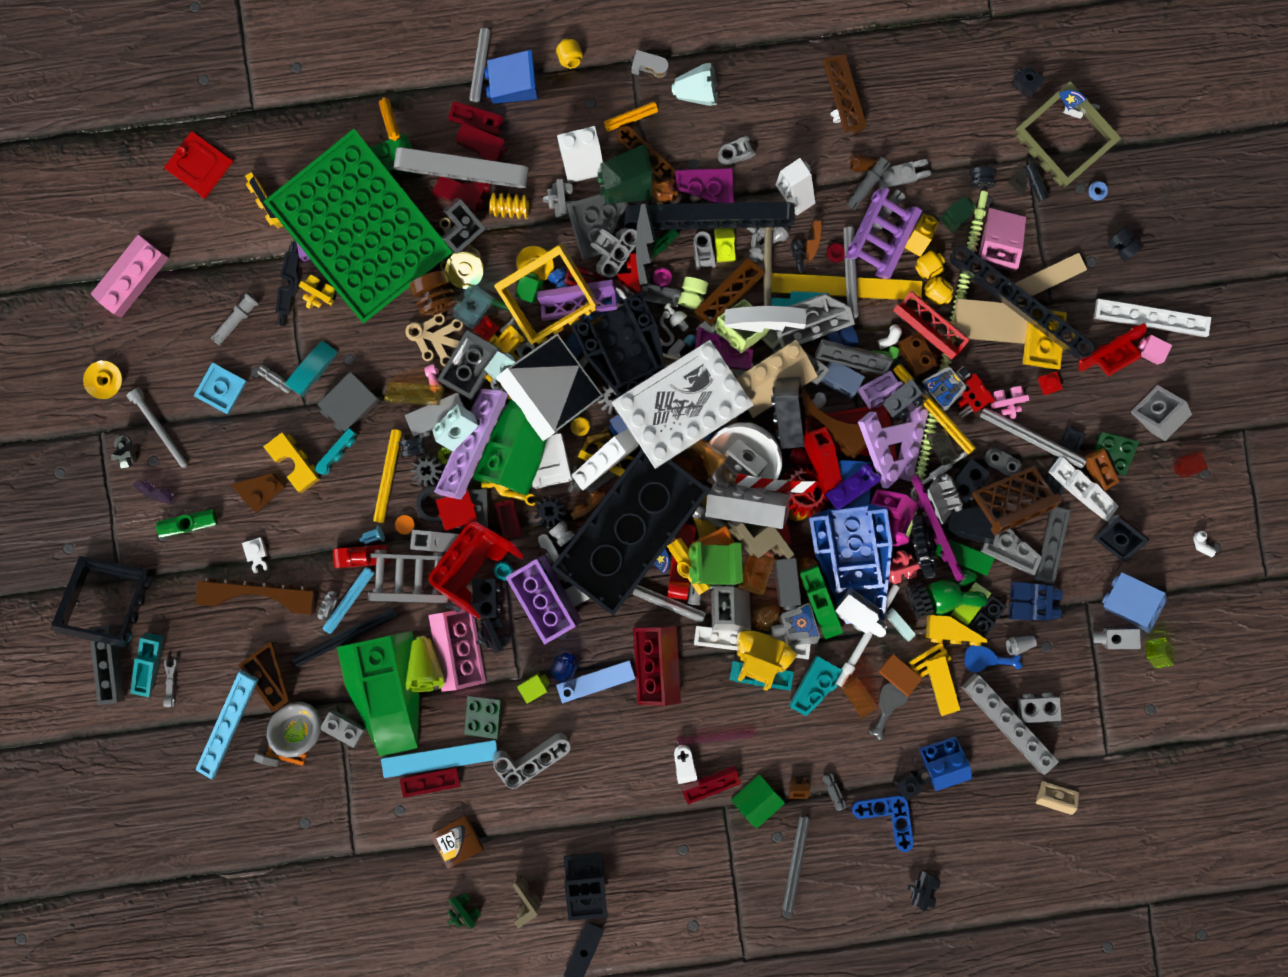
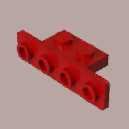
(1116, 353)

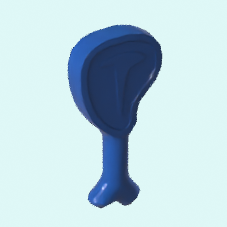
(979, 657)

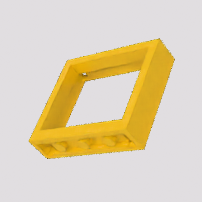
(517, 313)

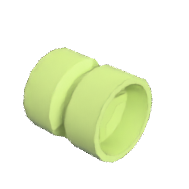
(693, 292)

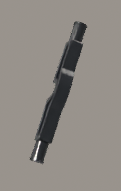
(286, 294)

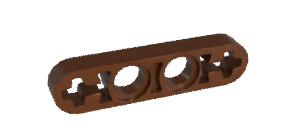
(651, 152)

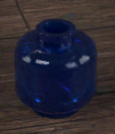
(564, 667)

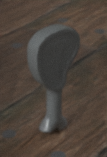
(889, 699)

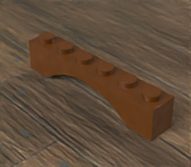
(846, 435)
(295, 600)

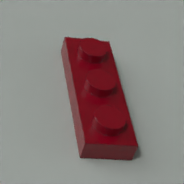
(430, 782)
(710, 785)

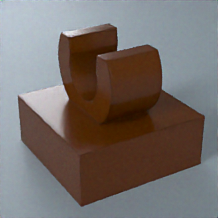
(799, 791)

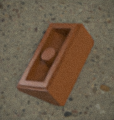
(1101, 469)
(900, 674)

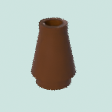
(862, 163)

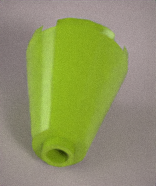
(423, 667)

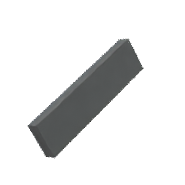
(853, 357)
(1052, 545)

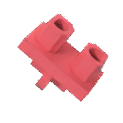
(905, 565)

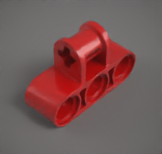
(357, 556)

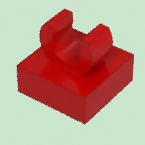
(486, 328)

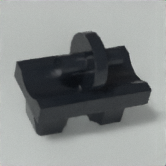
(495, 642)
(922, 890)

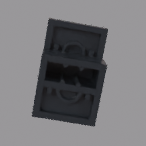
(585, 886)

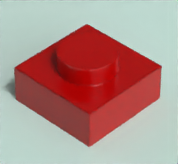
(1049, 383)

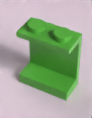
(716, 564)

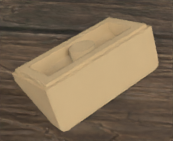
(1057, 798)

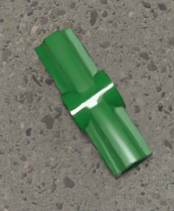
(176, 525)

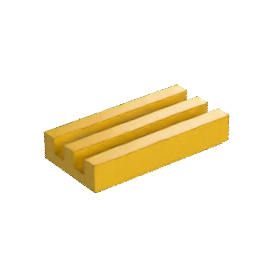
(926, 653)

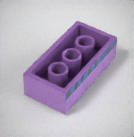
(544, 599)

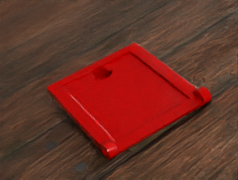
(201, 166)

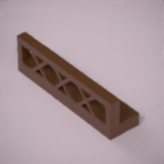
(848, 93)
(728, 289)

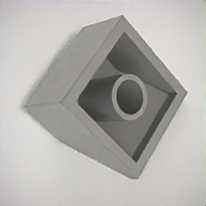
(1162, 412)

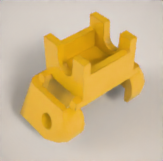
(762, 656)

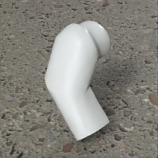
(676, 348)

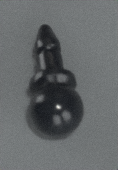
(798, 248)

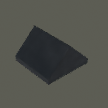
(1120, 537)

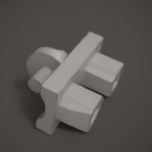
(556, 197)

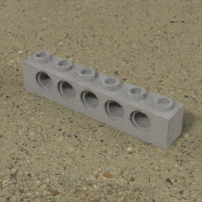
(1009, 724)

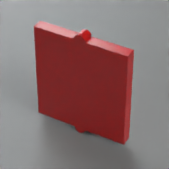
(456, 511)

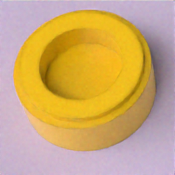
(580, 426)

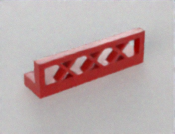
(931, 332)

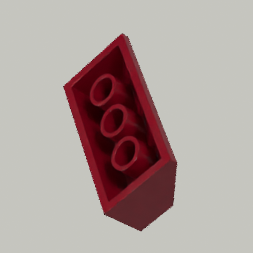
(657, 665)

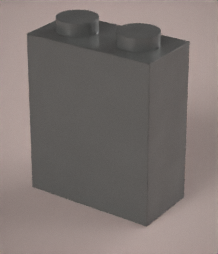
(348, 403)
(787, 583)

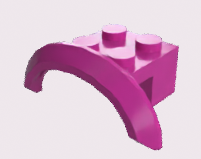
(900, 513)

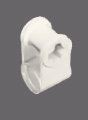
(684, 767)

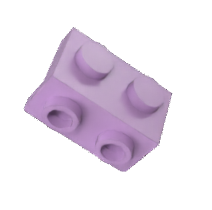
(879, 390)

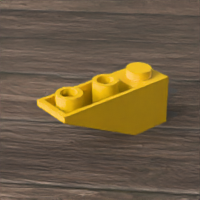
(947, 628)

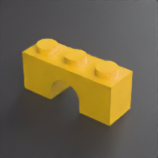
(303, 475)

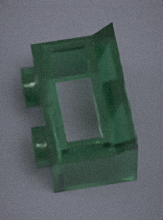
(958, 214)

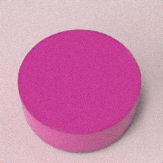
(662, 277)

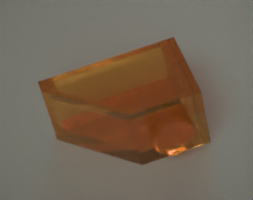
(858, 697)

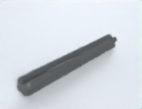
(796, 863)

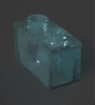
(482, 302)

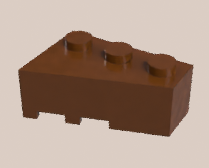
(271, 683)

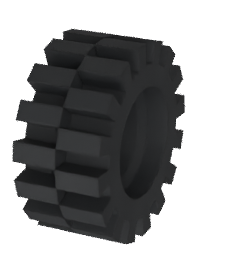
(919, 600)

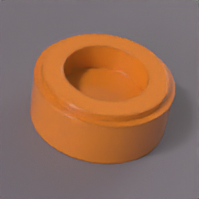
(405, 524)

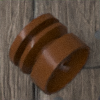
(435, 298)

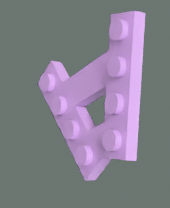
(879, 438)

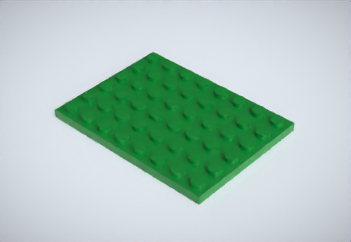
(358, 226)

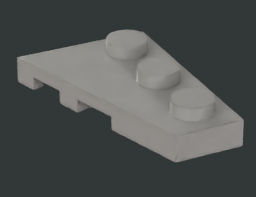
(1013, 551)

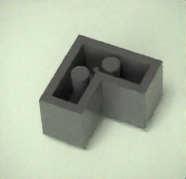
(466, 226)

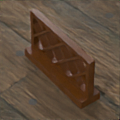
(1022, 514)

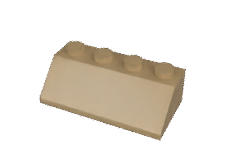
(760, 379)

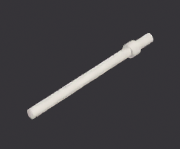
(849, 668)

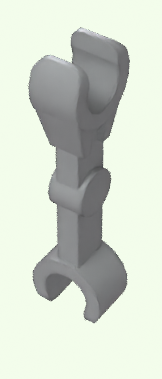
(169, 699)

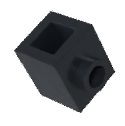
(1027, 81)

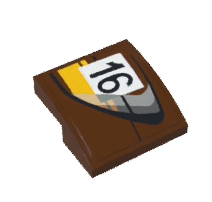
(456, 841)

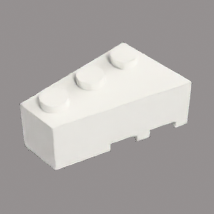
(796, 185)

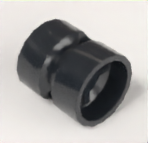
(1125, 243)

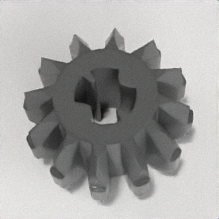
(426, 464)

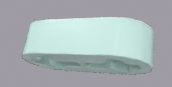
(900, 624)

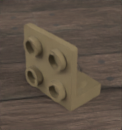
(531, 906)

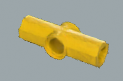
(680, 553)

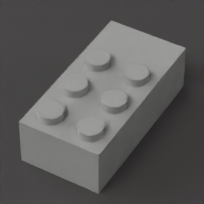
(747, 505)

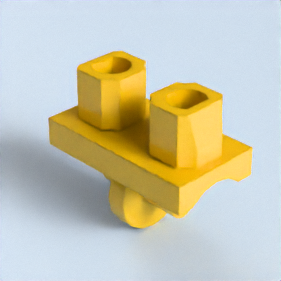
(325, 295)

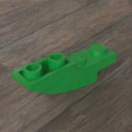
(821, 602)

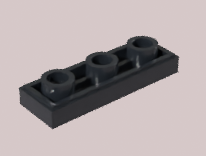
(589, 941)

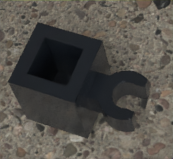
(909, 785)

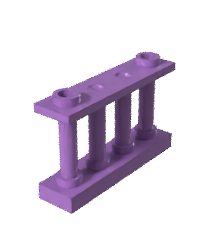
(900, 234)

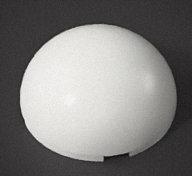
(755, 438)

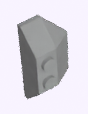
(822, 318)

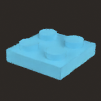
(220, 388)

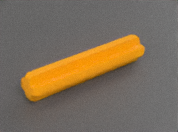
(631, 116)
(389, 119)

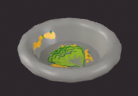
(294, 729)

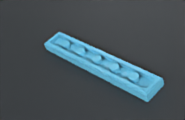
(226, 724)
(439, 758)

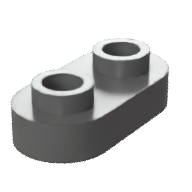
(1002, 462)

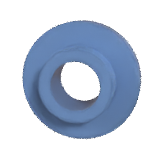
(1103, 190)

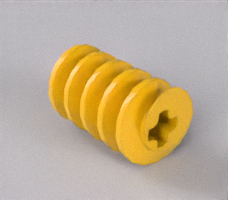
(509, 206)

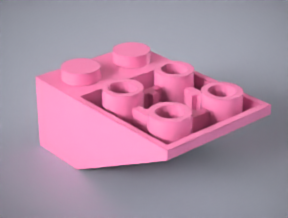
(1002, 240)

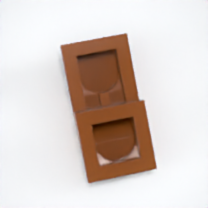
(812, 245)

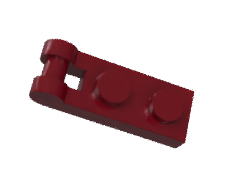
(475, 117)

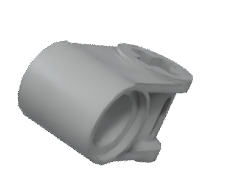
(739, 149)
(703, 252)

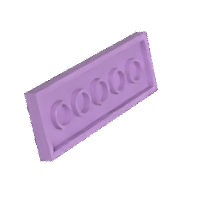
(466, 456)

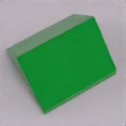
(757, 801)

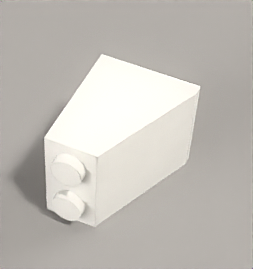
(580, 154)

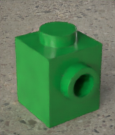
(528, 287)

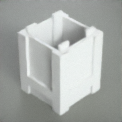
(554, 464)

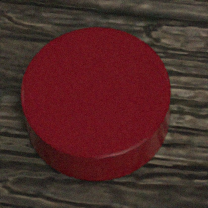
(835, 252)

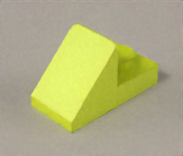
(724, 244)

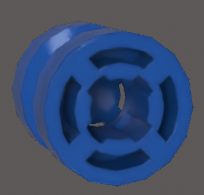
(558, 277)

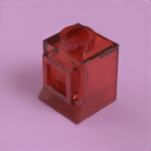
(1190, 464)

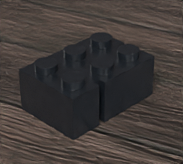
(789, 412)

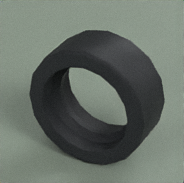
(420, 505)

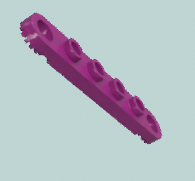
(939, 535)

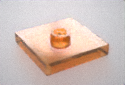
(700, 460)

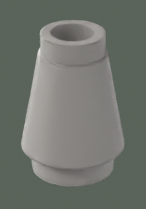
(1018, 645)

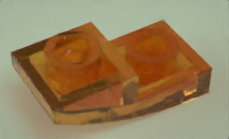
(593, 501)

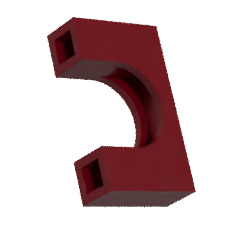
(472, 193)

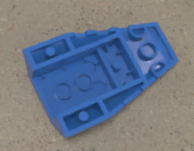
(855, 551)

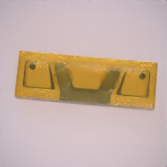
(413, 393)

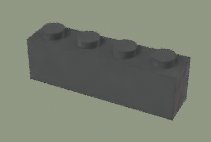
(107, 668)

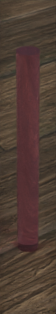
(715, 737)

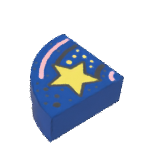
(1071, 98)
(662, 562)

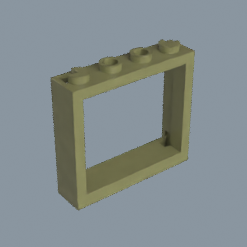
(1047, 163)

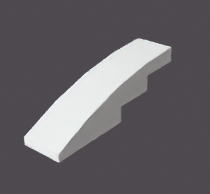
(761, 317)
(1083, 489)

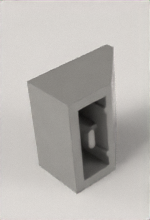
(730, 609)

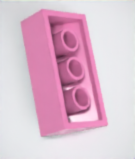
(129, 276)
(456, 649)

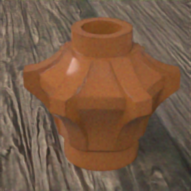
(664, 191)

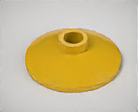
(529, 254)
(94, 378)

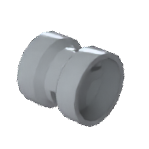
(561, 533)

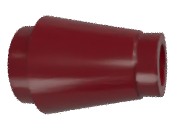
(798, 457)

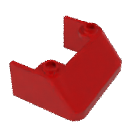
(465, 559)

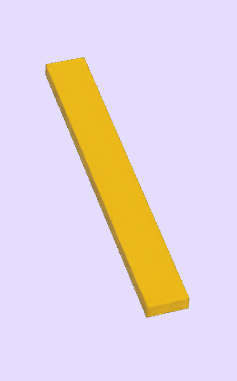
(836, 286)

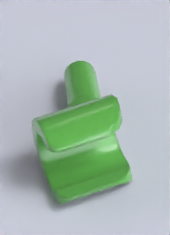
(893, 351)

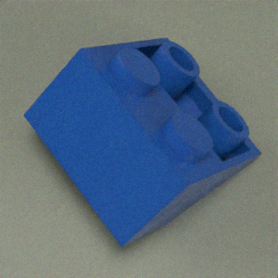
(946, 763)

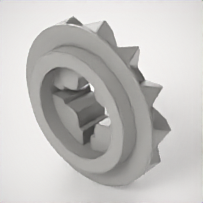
(327, 605)

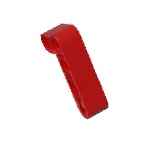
(679, 585)

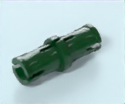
(670, 235)

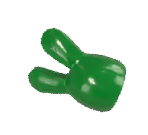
(949, 595)

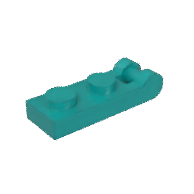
(336, 452)

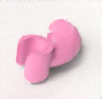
(431, 373)

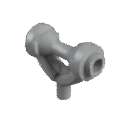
(757, 250)

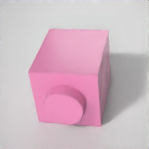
(1154, 349)

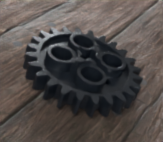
(923, 546)

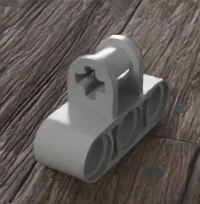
(607, 244)

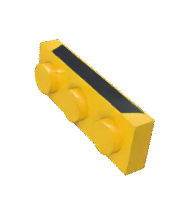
(255, 186)

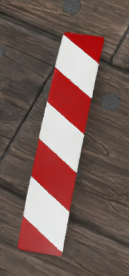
(776, 485)

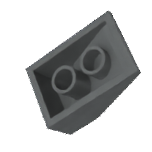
(467, 365)

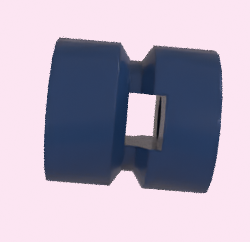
(844, 336)

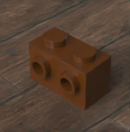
(917, 354)

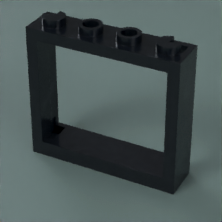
(73, 590)

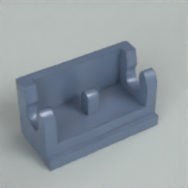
(842, 379)

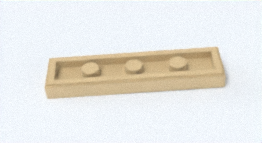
(1052, 275)

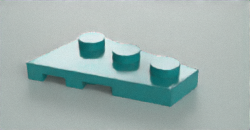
(815, 685)

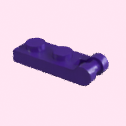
(853, 487)

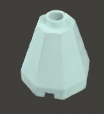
(697, 85)

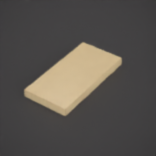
(989, 321)

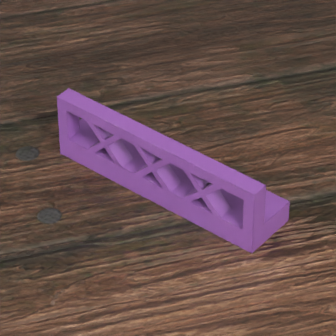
(573, 295)

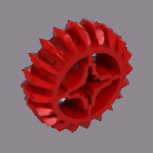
(807, 498)

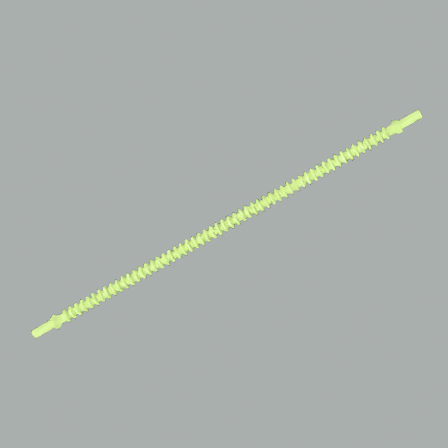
(977, 222)

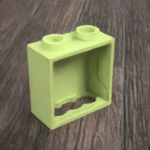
(739, 338)

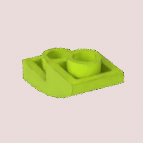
(967, 613)

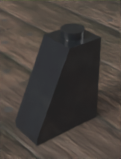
(972, 524)

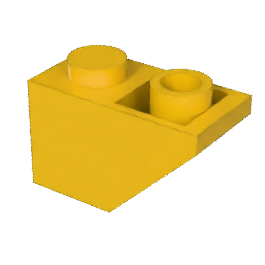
(922, 234)

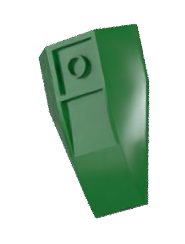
(511, 452)
(376, 683)

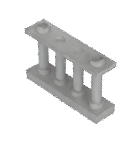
(398, 593)

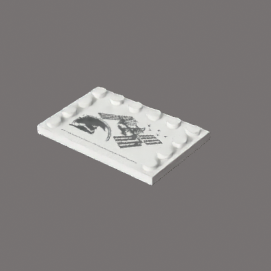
(682, 404)

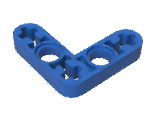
(889, 809)

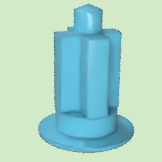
(373, 536)

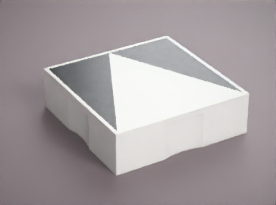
(549, 386)

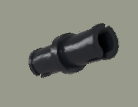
(1036, 182)

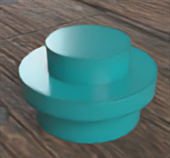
(502, 570)

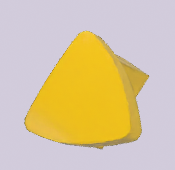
(509, 340)

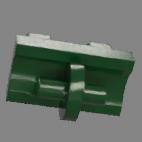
(469, 918)

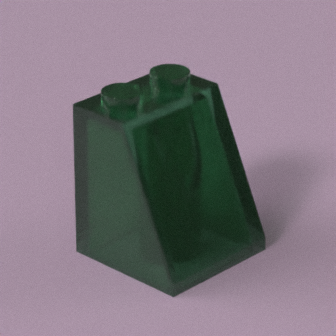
(626, 177)

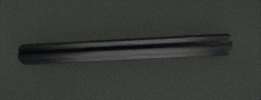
(345, 636)

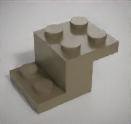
(759, 540)

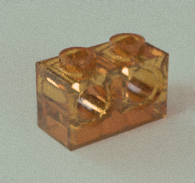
(756, 574)

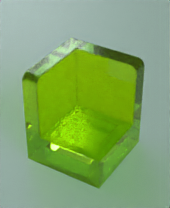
(1159, 653)

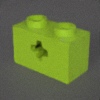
(534, 687)

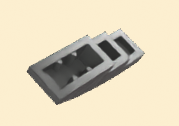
(644, 236)

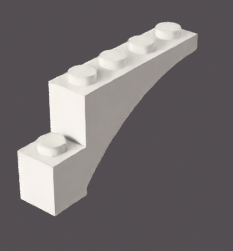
(605, 459)

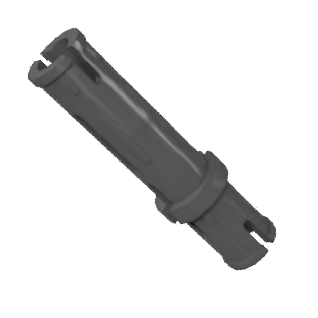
(869, 181)

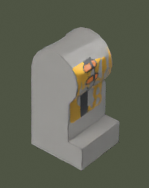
(649, 63)

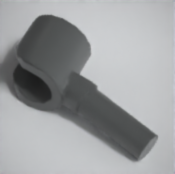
(574, 484)

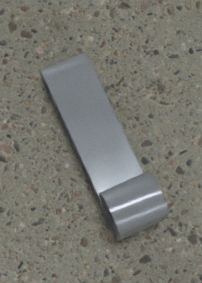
(533, 757)

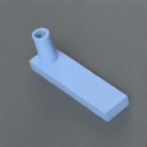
(595, 681)

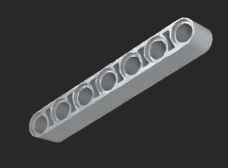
(461, 167)

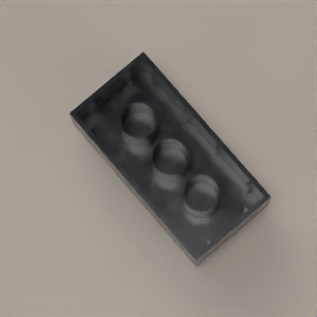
(629, 530)

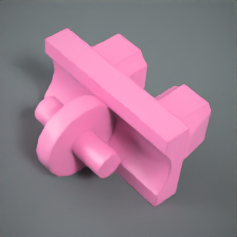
(1017, 397)

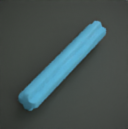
(348, 600)

